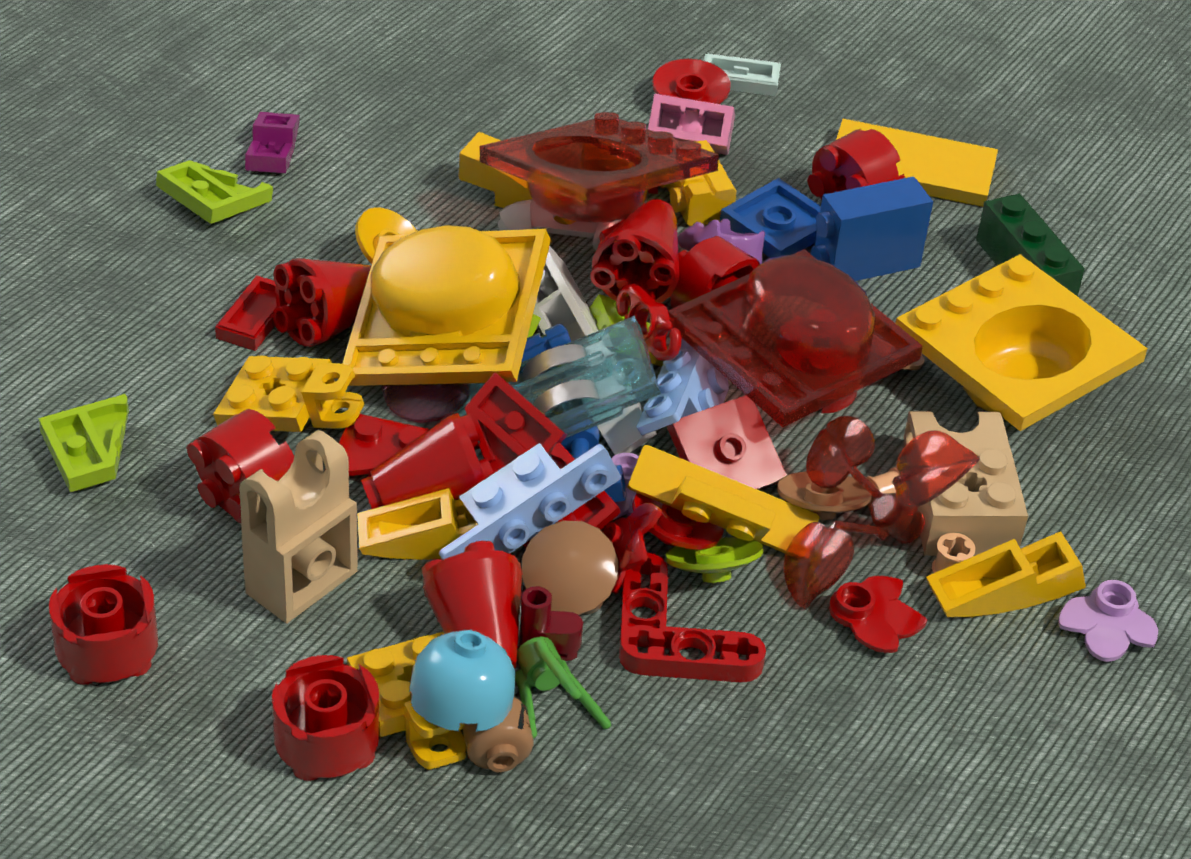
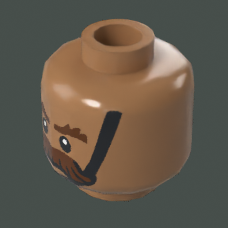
(507, 740)

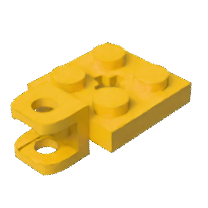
(293, 391)
(392, 671)

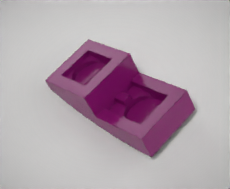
(272, 142)

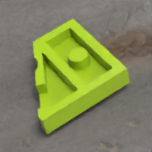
(87, 441)

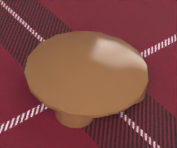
(573, 565)

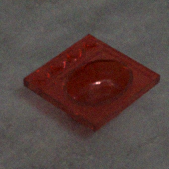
(597, 166)
(795, 335)

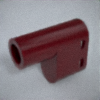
(560, 627)

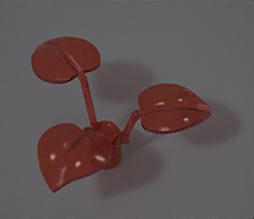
(926, 470)

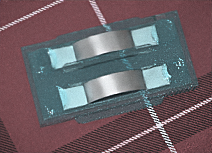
(588, 377)

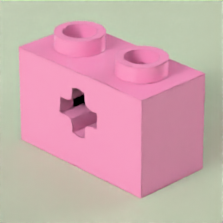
(693, 121)

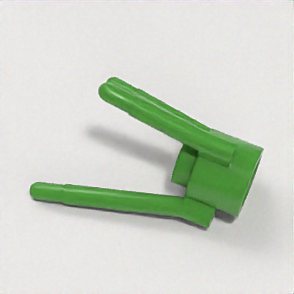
(545, 670)

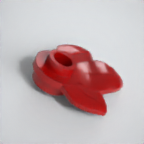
(628, 538)
(876, 612)

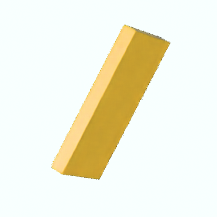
(940, 165)

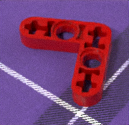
(656, 636)

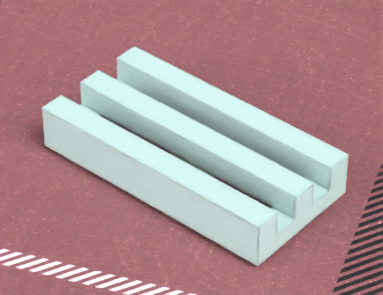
(748, 74)

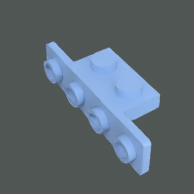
(686, 387)
(531, 496)

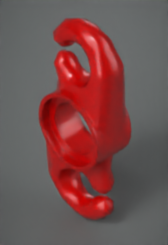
(660, 322)

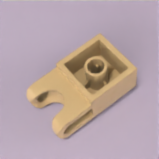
(987, 499)
(299, 529)

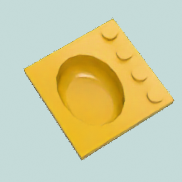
(447, 306)
(1021, 342)

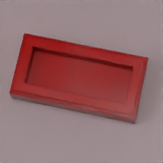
(250, 316)

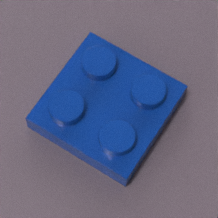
(782, 214)

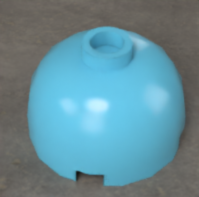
(463, 681)

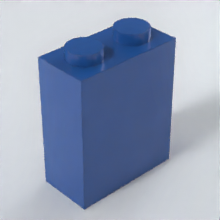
(874, 228)

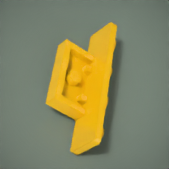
(717, 499)

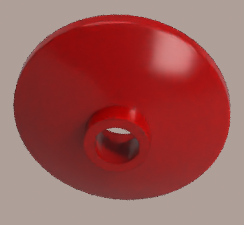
(692, 80)
(678, 530)

